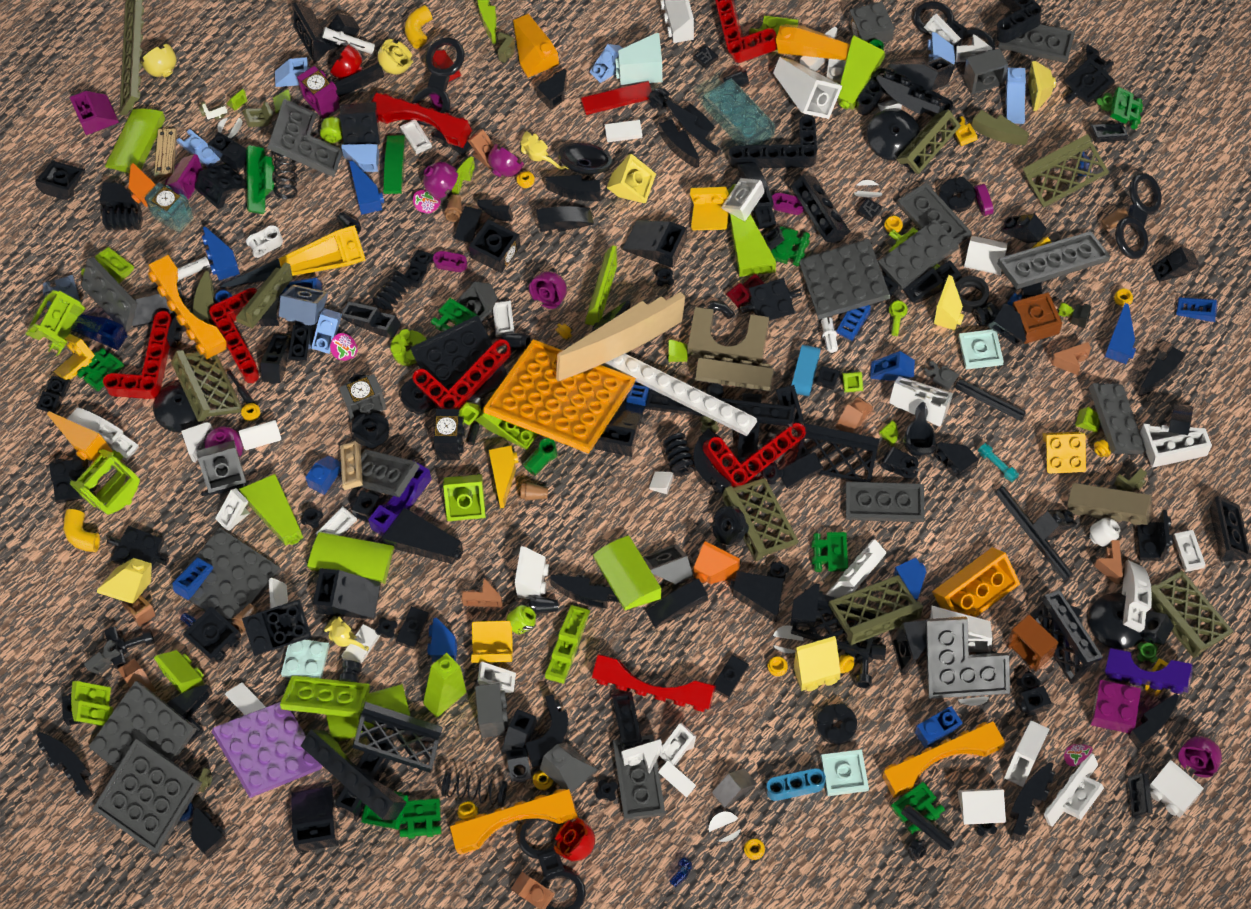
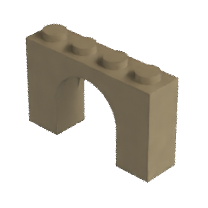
(750, 349)

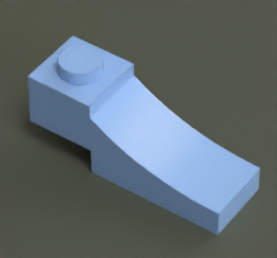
(1015, 95)

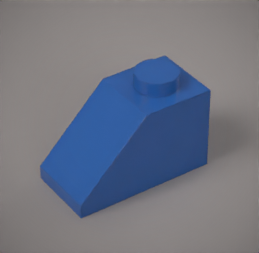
(893, 366)
(323, 474)
(912, 575)

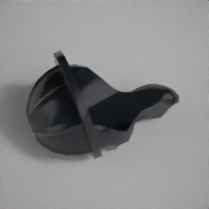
(920, 436)

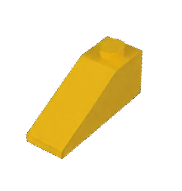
(504, 469)

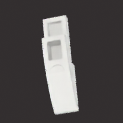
(111, 434)
(1138, 595)

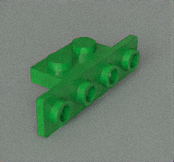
(258, 179)

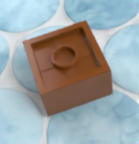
(1038, 317)
(1032, 643)

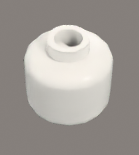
(1104, 531)

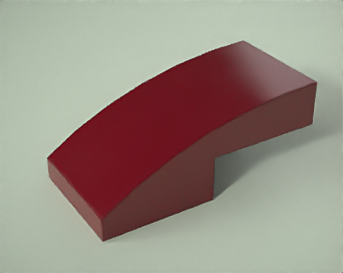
(739, 294)

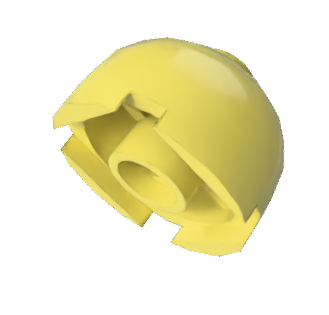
(394, 57)
(160, 61)

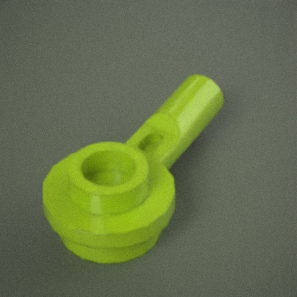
(897, 310)

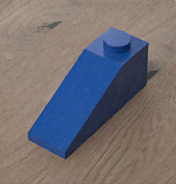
(366, 191)
(1123, 338)

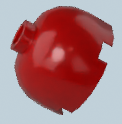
(348, 63)
(575, 840)

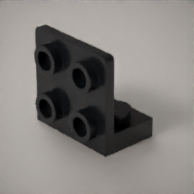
(217, 182)
(1154, 538)

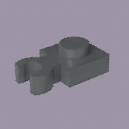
(943, 377)

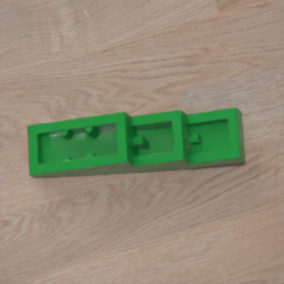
(394, 164)

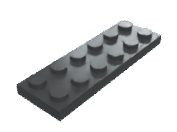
(1053, 260)

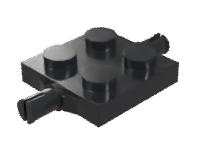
(1089, 81)
(771, 300)
(137, 545)

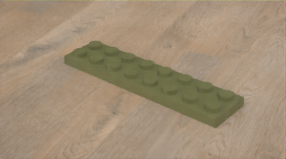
(131, 55)

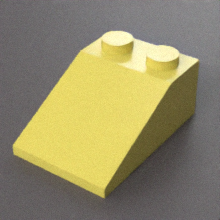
(817, 664)

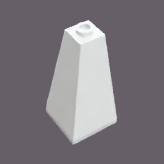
(808, 89)

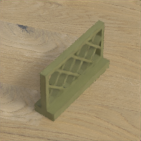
(1061, 156)
(192, 385)
(752, 537)
(885, 621)
(1182, 630)

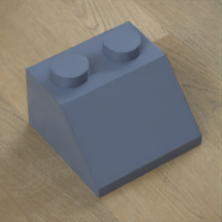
(302, 304)

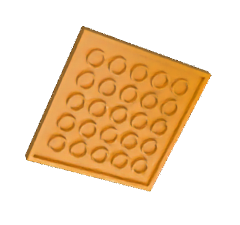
(563, 410)

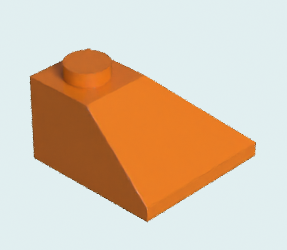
(139, 185)
(715, 564)

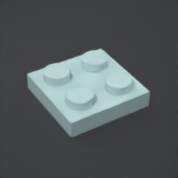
(980, 349)
(305, 659)
(844, 772)

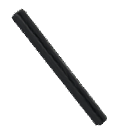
(1025, 522)

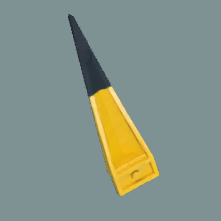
(330, 252)

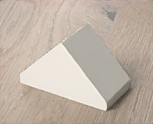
(195, 438)

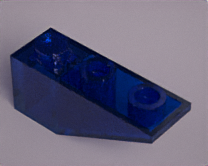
(101, 330)

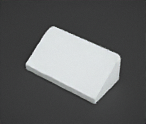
(260, 435)
(278, 593)
(244, 699)

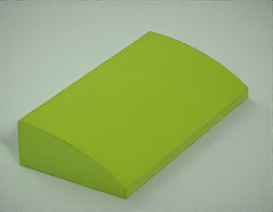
(136, 139)
(602, 286)
(351, 556)
(627, 573)
(391, 698)

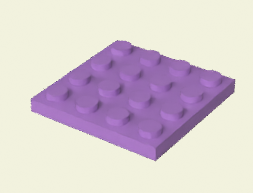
(265, 749)

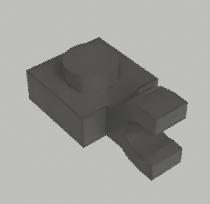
(100, 661)

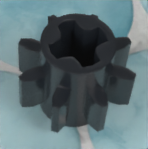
(658, 98)

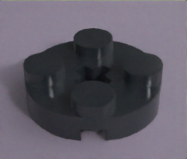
(961, 186)
(414, 404)
(368, 438)
(738, 525)
(840, 713)

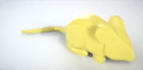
(536, 149)
(341, 633)

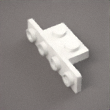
(858, 570)
(1077, 794)

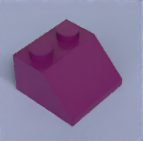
(185, 176)

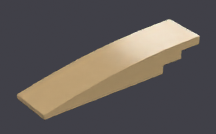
(621, 335)

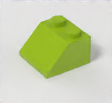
(464, 497)
(179, 671)

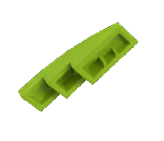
(488, 18)
(567, 644)

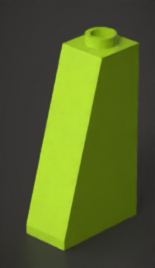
(860, 66)
(750, 248)
(272, 507)
(444, 685)

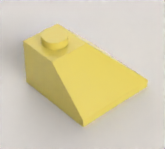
(1040, 84)
(632, 180)
(949, 307)
(127, 581)

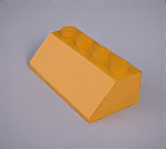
(978, 584)

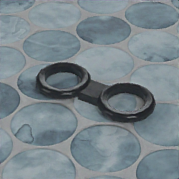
(959, 29)
(440, 77)
(1137, 215)
(551, 863)

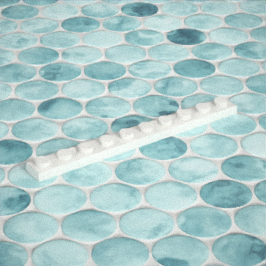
(683, 393)

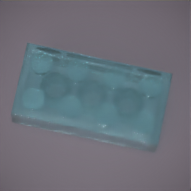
(738, 114)

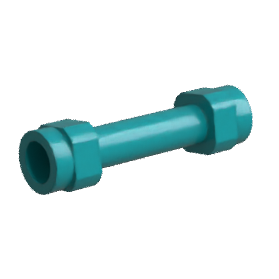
(1009, 473)

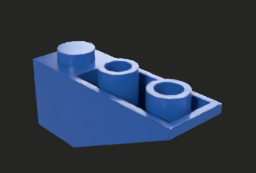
(222, 256)

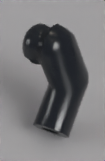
(722, 307)

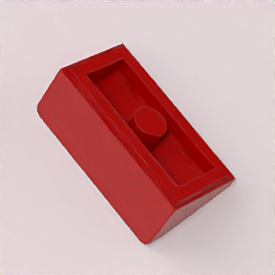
(442, 61)

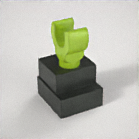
(1079, 315)

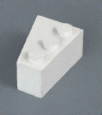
(909, 394)
(1169, 447)
(978, 629)

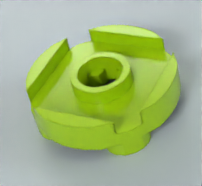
(399, 343)

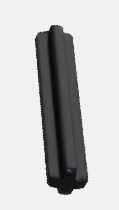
(927, 827)

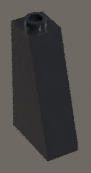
(422, 538)

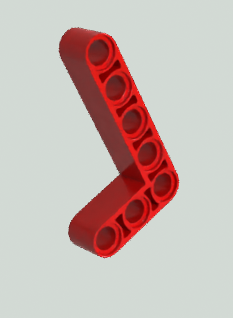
(742, 47)
(225, 321)
(151, 363)
(465, 380)
(756, 458)

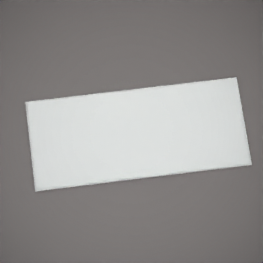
(677, 778)

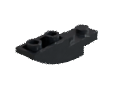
(902, 92)
(763, 210)
(301, 341)
(582, 591)
(67, 761)
(1032, 793)

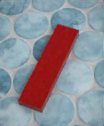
(616, 98)

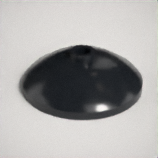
(882, 138)
(585, 158)
(171, 414)
(1109, 627)

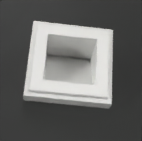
(661, 482)

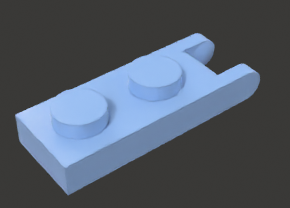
(198, 146)

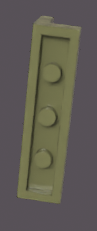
(926, 135)
(265, 296)

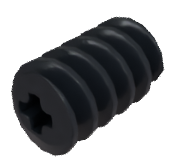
(122, 220)
(391, 291)
(678, 455)

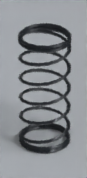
(287, 186)
(446, 785)

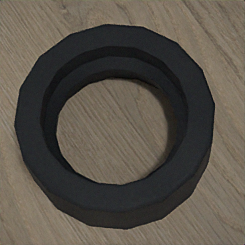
(976, 282)

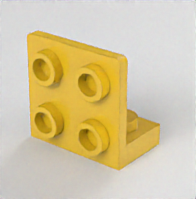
(707, 208)
(81, 358)
(1065, 452)
(492, 641)

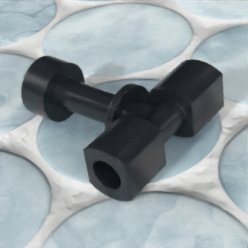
(122, 645)
(877, 651)

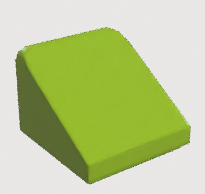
(279, 99)
(237, 100)
(677, 351)
(852, 381)
(470, 412)
(1088, 419)

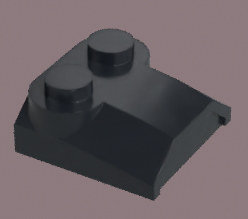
(59, 180)

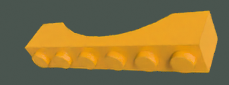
(206, 336)
(981, 742)
(473, 833)

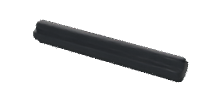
(990, 400)

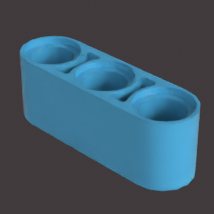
(806, 369)
(802, 777)

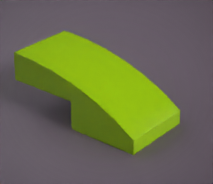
(464, 172)

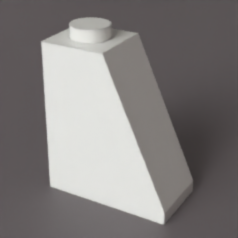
(1026, 753)

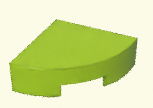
(890, 433)

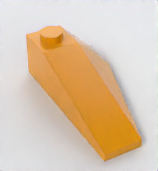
(808, 42)
(534, 47)
(84, 440)

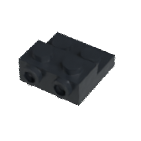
(62, 473)
(213, 635)

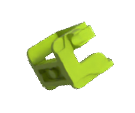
(57, 320)
(114, 490)

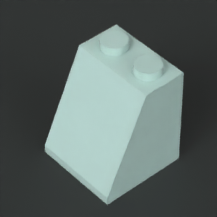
(640, 62)

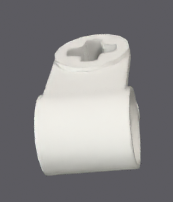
(265, 241)

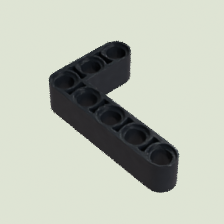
(1024, 18)
(874, 91)
(803, 154)

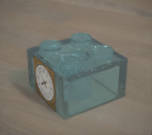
(169, 207)

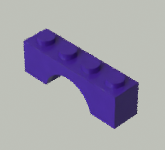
(387, 513)
(1174, 676)

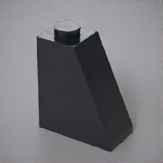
(759, 592)

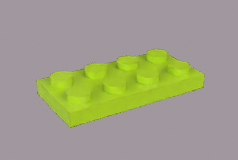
(325, 696)

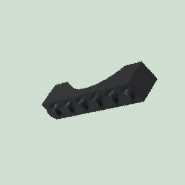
(371, 792)

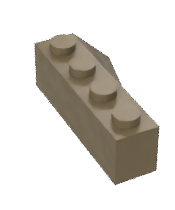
(734, 374)
(1110, 504)

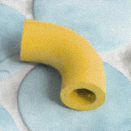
(414, 25)
(76, 534)

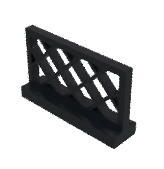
(844, 439)
(825, 609)
(1072, 633)
(400, 725)

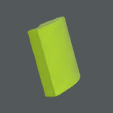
(113, 264)
(90, 703)

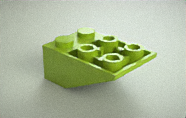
(506, 430)

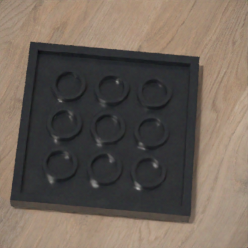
(454, 353)

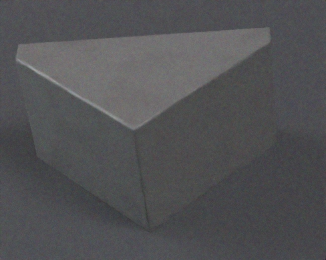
(733, 787)

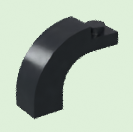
(703, 468)
(556, 735)

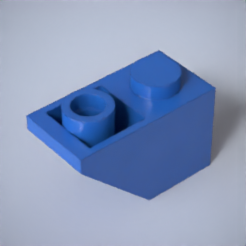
(442, 641)
(938, 727)

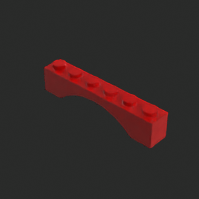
(454, 129)
(613, 671)

